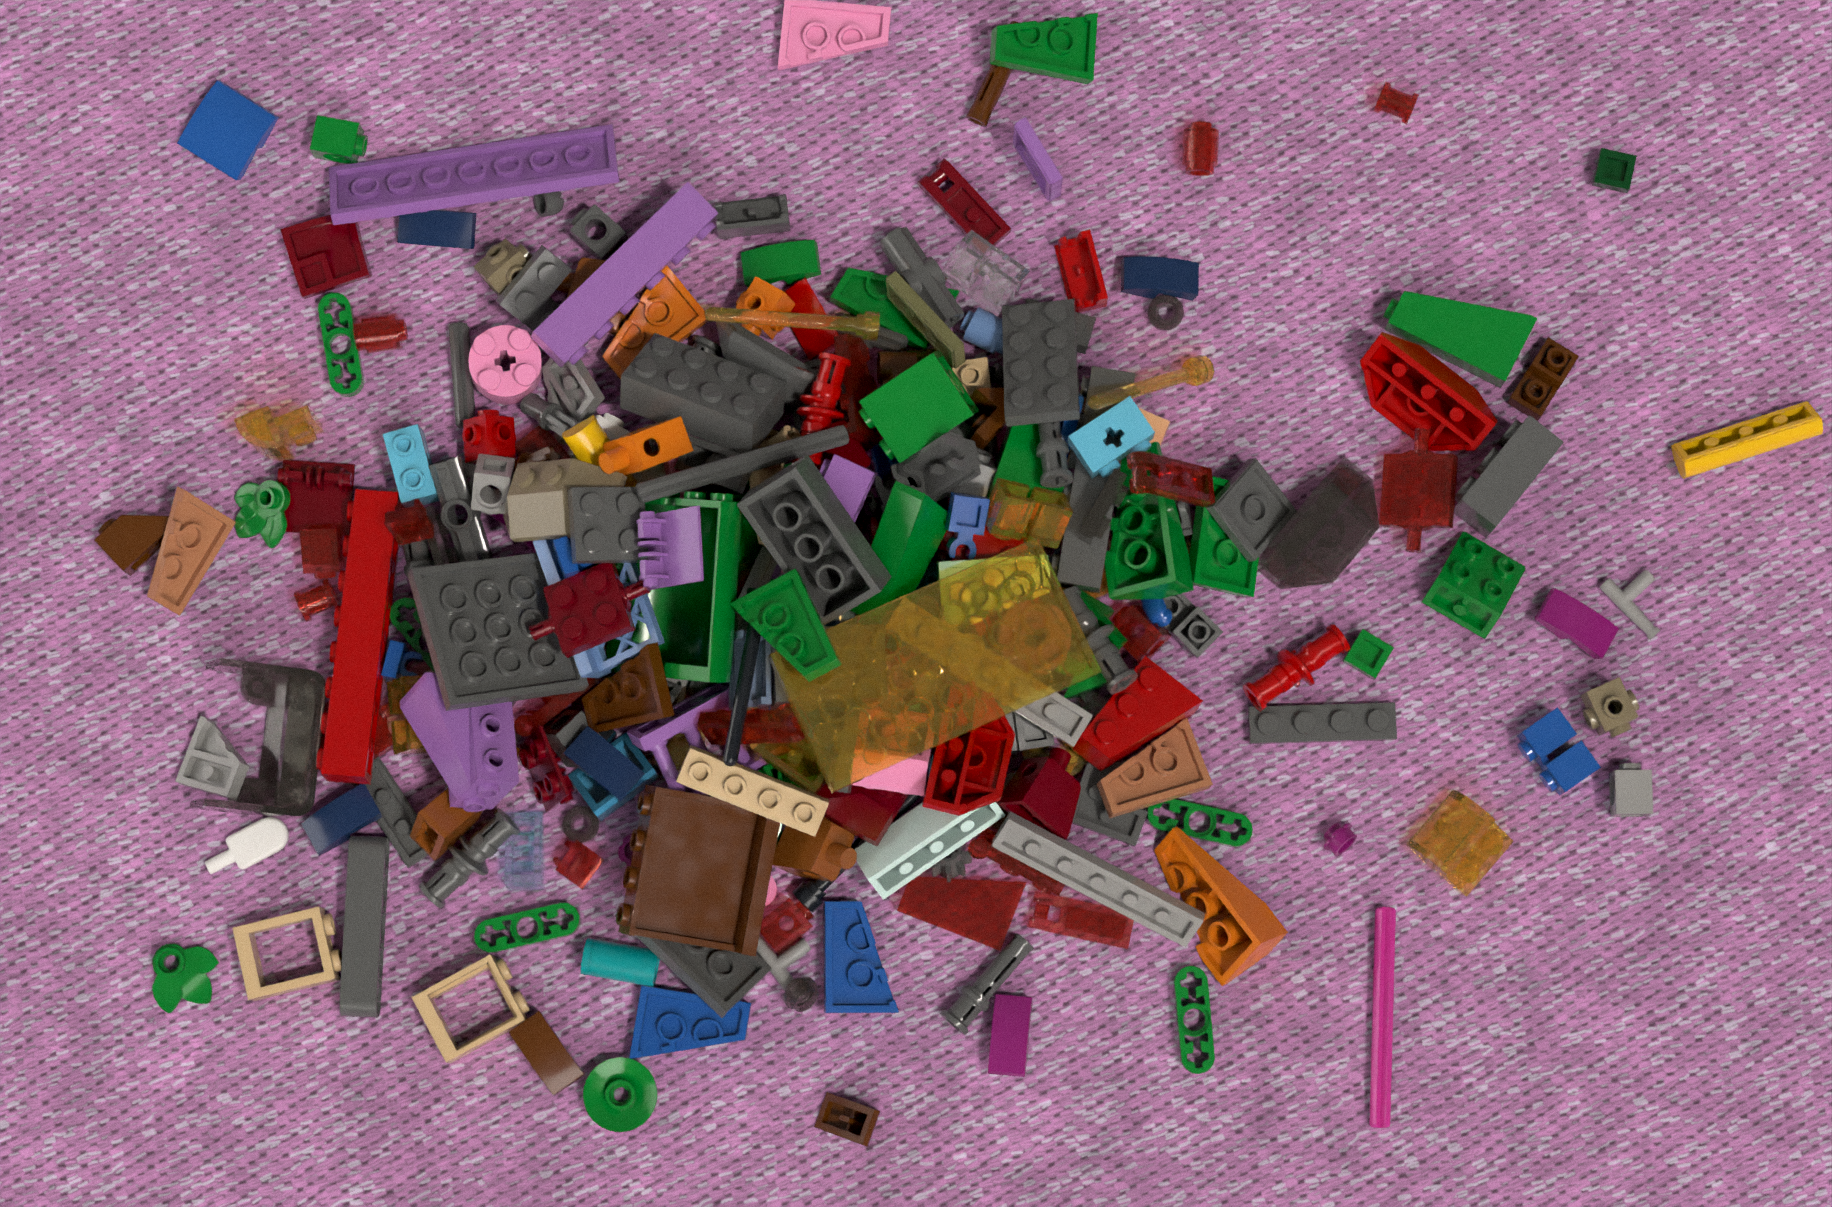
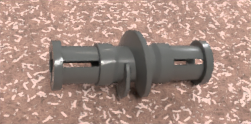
(1106, 653)
(469, 858)

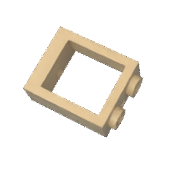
(250, 959)
(436, 1024)

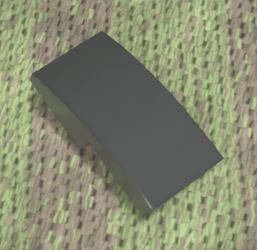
(1190, 625)

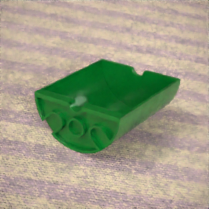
(698, 615)

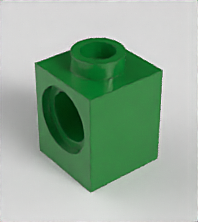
(338, 140)

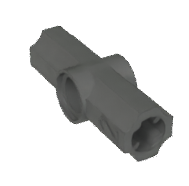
(921, 274)
(453, 489)

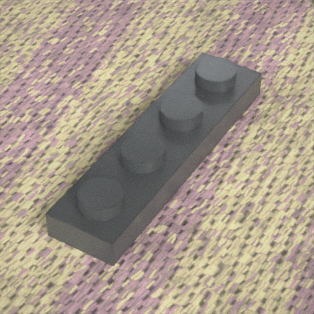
(1322, 723)

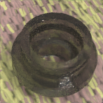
(1169, 302)
(570, 819)
(801, 994)

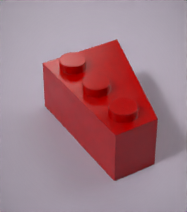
(1136, 716)

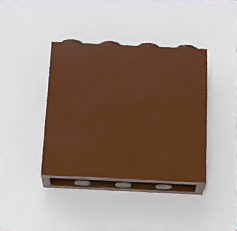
(697, 871)

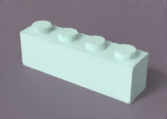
(918, 843)

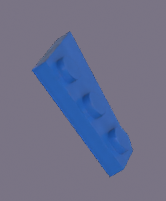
(851, 962)
(683, 1021)

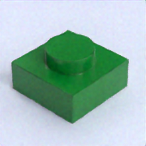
(1368, 654)

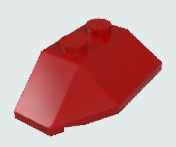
(1422, 392)
(970, 769)

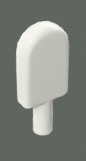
(251, 844)

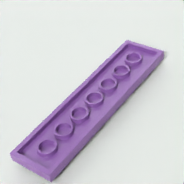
(473, 174)

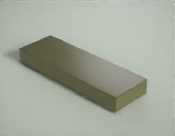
(925, 320)

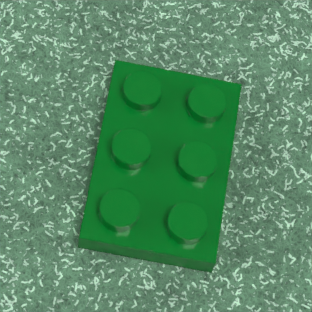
(1216, 559)

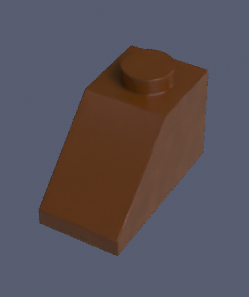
(132, 539)

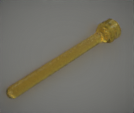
(864, 324)
(1194, 371)

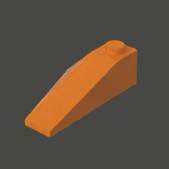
(1236, 922)

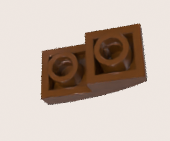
(1542, 379)
(546, 1053)

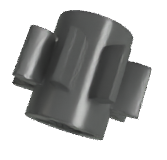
(953, 866)

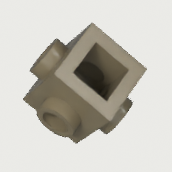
(502, 265)
(1614, 695)

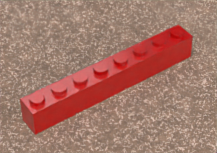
(361, 640)

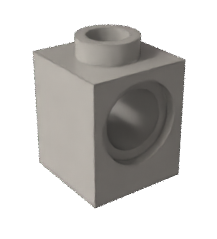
(496, 472)
(1631, 791)

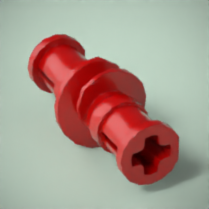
(823, 399)
(1296, 666)

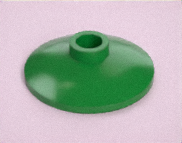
(600, 1091)

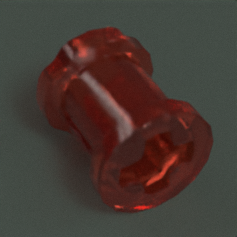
(1396, 102)
(316, 599)

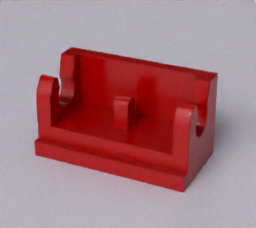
(1081, 272)

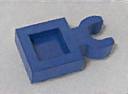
(965, 517)

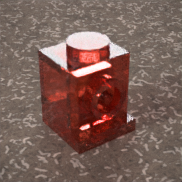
(1150, 642)
(782, 939)

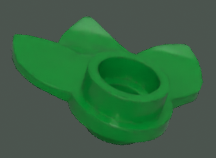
(260, 514)
(186, 980)

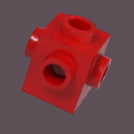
(488, 435)

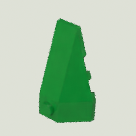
(1147, 547)

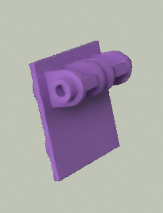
(672, 546)

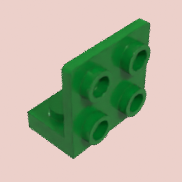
(1474, 585)

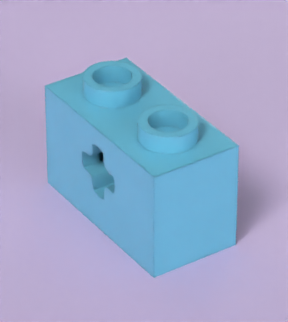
(1121, 420)
(410, 465)

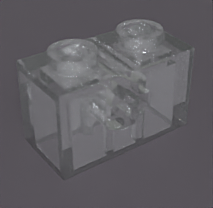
(984, 273)

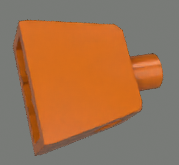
(633, 452)

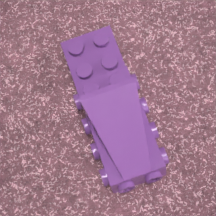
(468, 745)

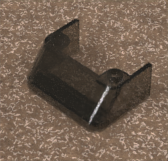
(290, 739)

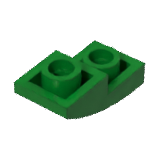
(782, 261)

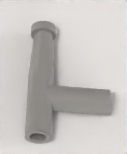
(1624, 600)
(781, 962)

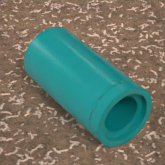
(619, 962)

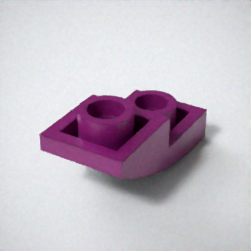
(1578, 622)
(1010, 1035)

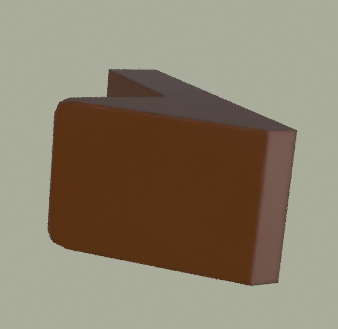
(991, 406)

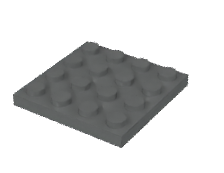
(480, 633)

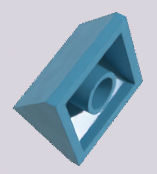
(597, 797)

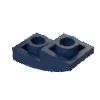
(438, 229)
(1159, 275)
(603, 763)
(340, 818)

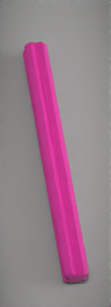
(1382, 1017)

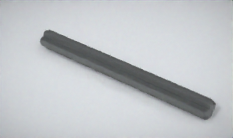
(741, 464)

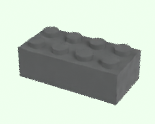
(711, 394)
(814, 533)

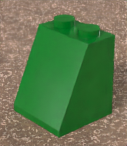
(917, 407)

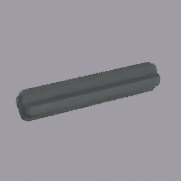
(461, 377)

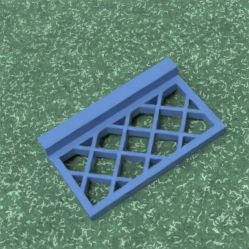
(594, 662)

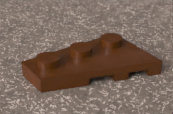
(631, 695)

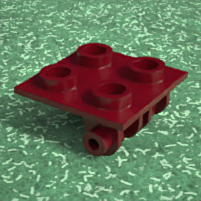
(317, 493)
(540, 760)

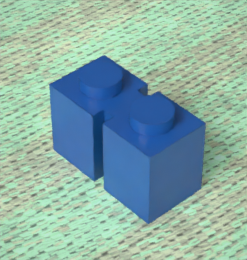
(1568, 767)

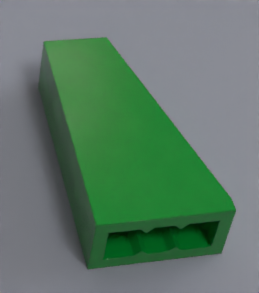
(1462, 333)
(905, 542)

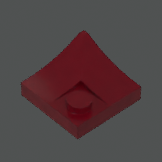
(325, 255)
(863, 811)

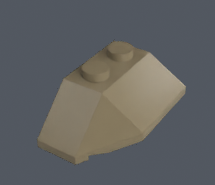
(539, 496)

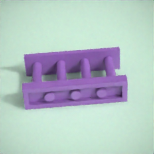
(654, 734)

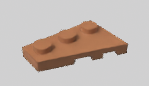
(187, 550)
(1157, 774)

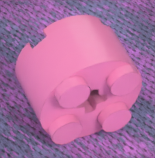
(486, 356)

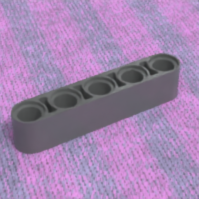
(364, 926)

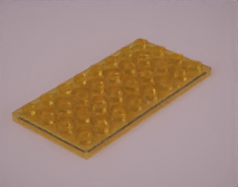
(939, 665)

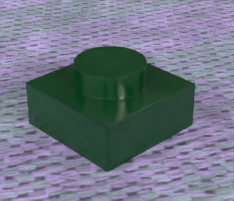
(1614, 170)

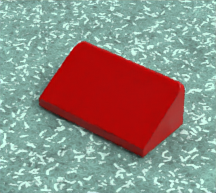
(811, 340)

